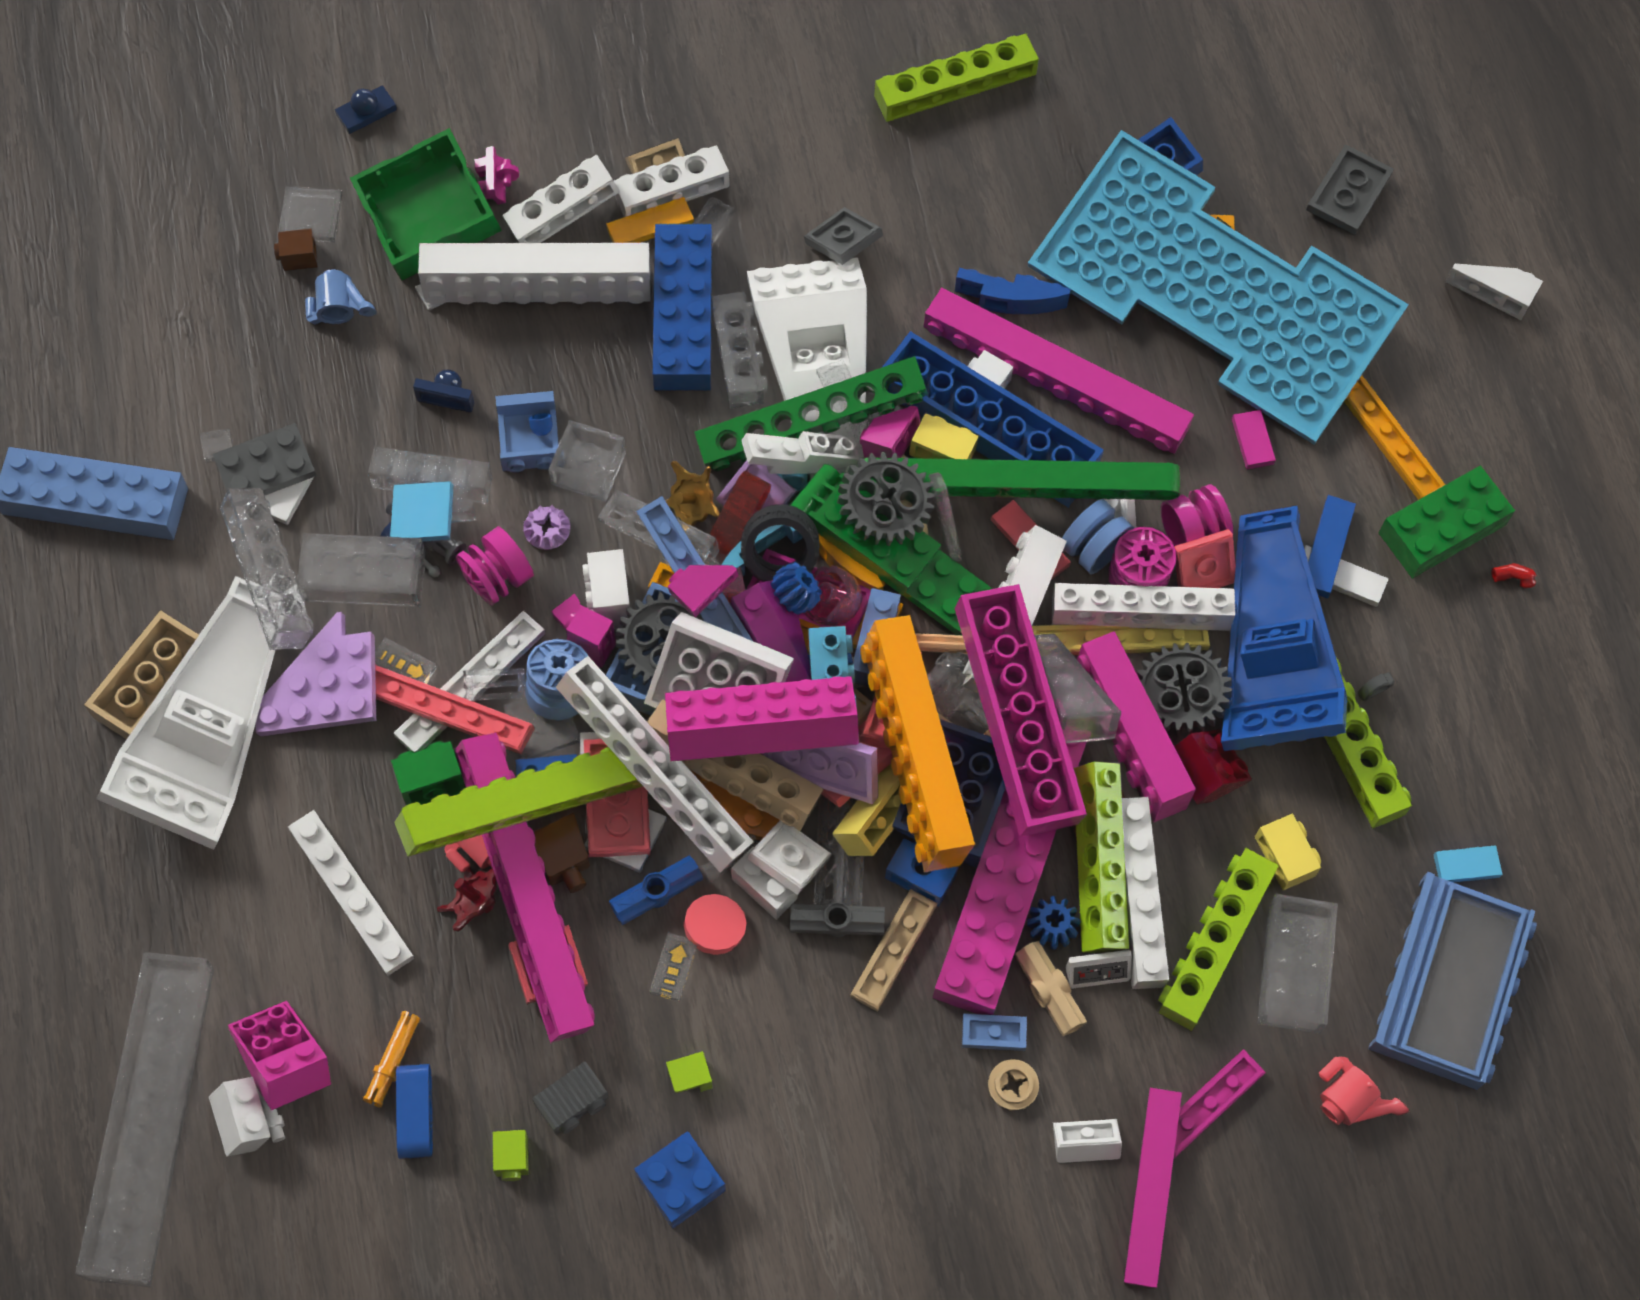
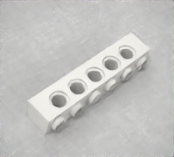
(1143, 606)

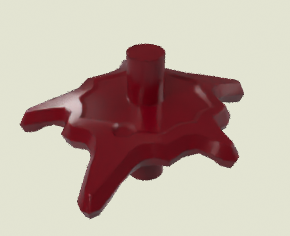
(472, 898)

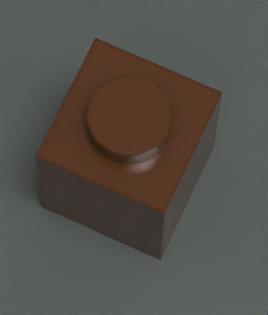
(296, 249)

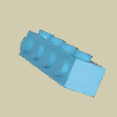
(829, 653)

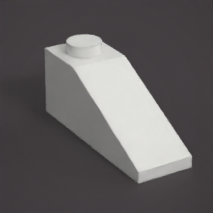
(1498, 286)

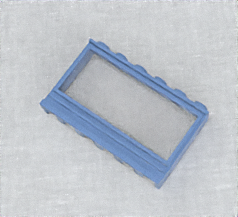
(1454, 982)

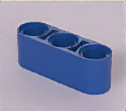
(414, 1111)

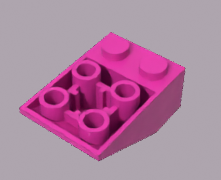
(280, 1055)

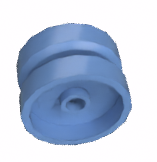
(1095, 535)

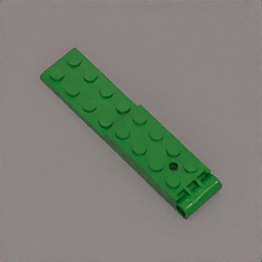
(912, 569)

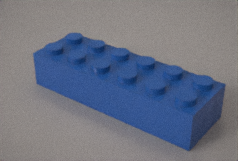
(682, 307)

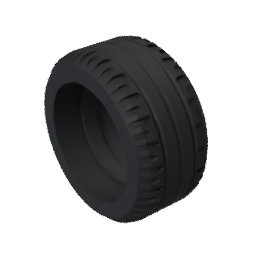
(773, 516)

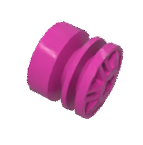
(1196, 515)
(1142, 558)
(490, 569)

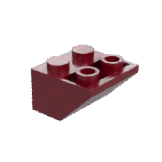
(1210, 767)

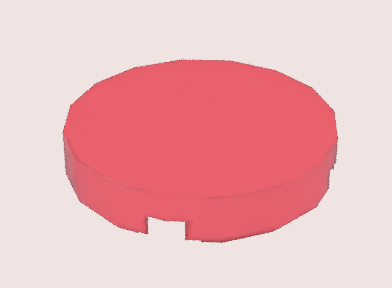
(715, 924)

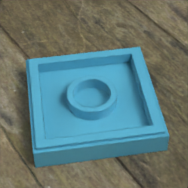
(422, 511)

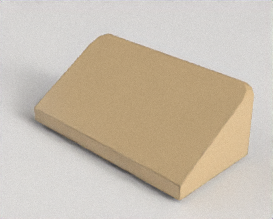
(655, 156)

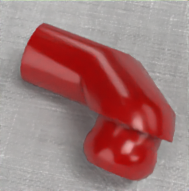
(1517, 571)

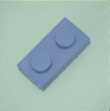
(994, 1032)

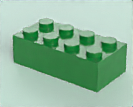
(1446, 521)

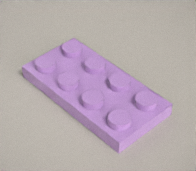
(839, 769)

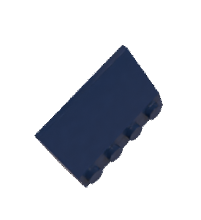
(978, 782)

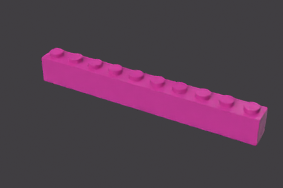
(1059, 371)
(529, 902)

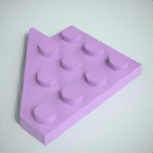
(324, 685)

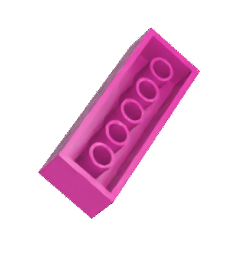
(761, 718)
(1140, 735)

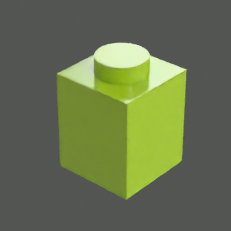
(510, 1154)

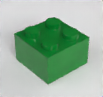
(428, 773)

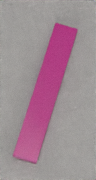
(1152, 1188)

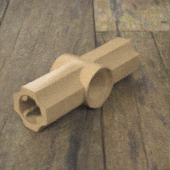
(1050, 988)

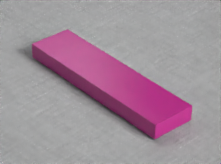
(1215, 1098)

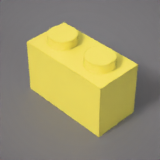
(942, 440)
(1287, 846)

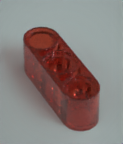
(743, 502)

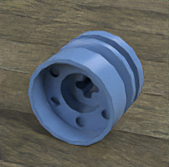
(545, 669)

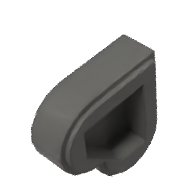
(1376, 686)

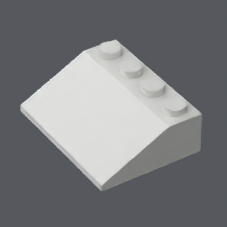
(710, 657)

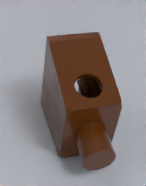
(563, 853)

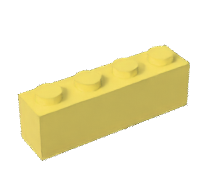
(870, 824)

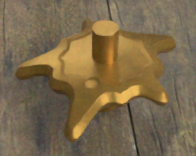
(692, 495)

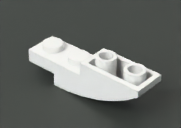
(800, 455)

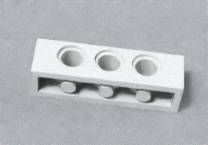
(680, 169)
(575, 204)

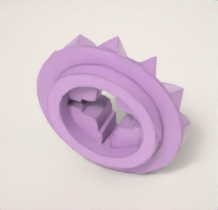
(554, 536)

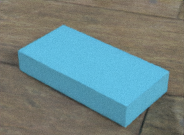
(1468, 864)

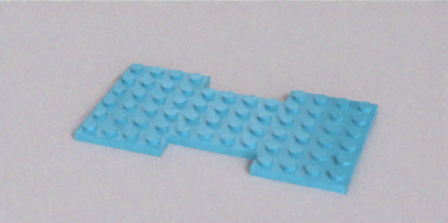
(1289, 330)

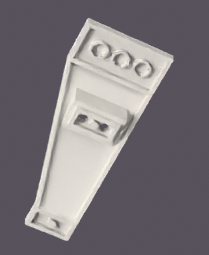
(809, 320)
(195, 736)

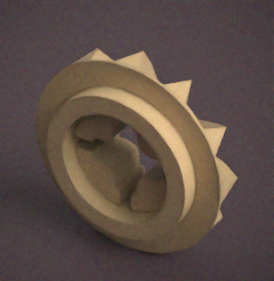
(1017, 1071)

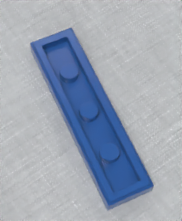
(1329, 543)

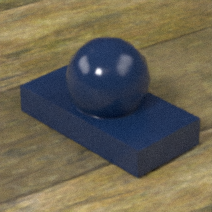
(365, 108)
(444, 391)

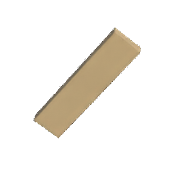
(893, 950)

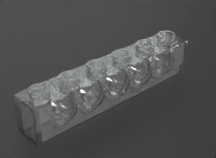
(266, 568)

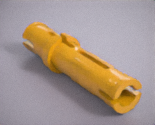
(386, 1070)

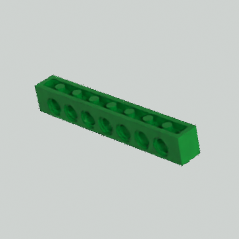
(795, 409)

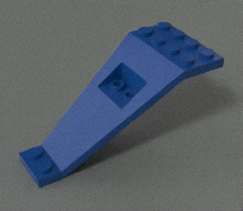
(1279, 641)

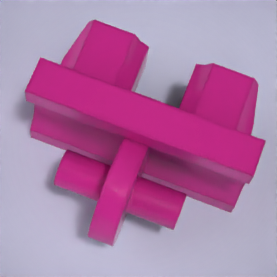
(498, 174)

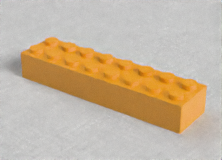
(916, 744)

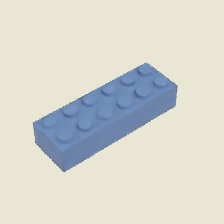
(91, 493)

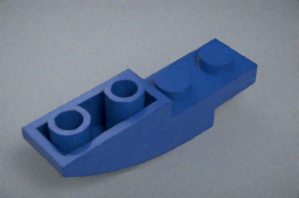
(1023, 296)

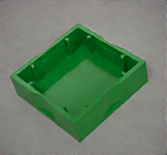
(424, 199)

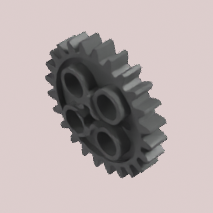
(863, 510)
(646, 619)
(1210, 685)

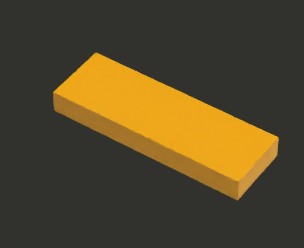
(641, 225)

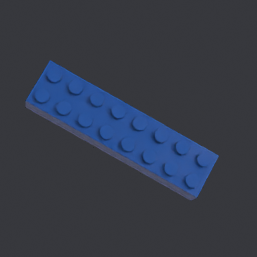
(1003, 421)

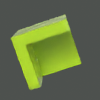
(690, 1073)

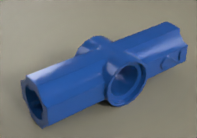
(673, 880)

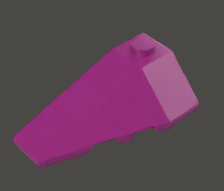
(773, 626)

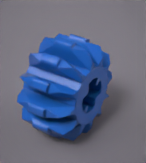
(796, 588)
(1064, 916)

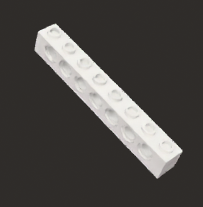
(649, 761)

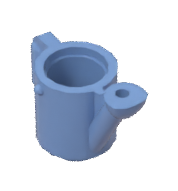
(336, 299)

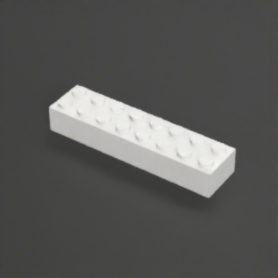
(535, 272)

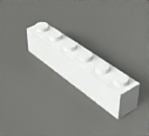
(1032, 570)
(1144, 912)

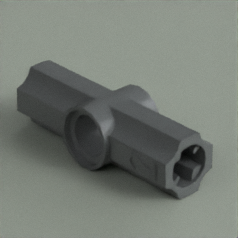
(815, 919)

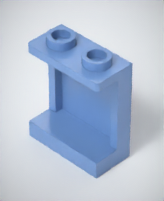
(518, 444)

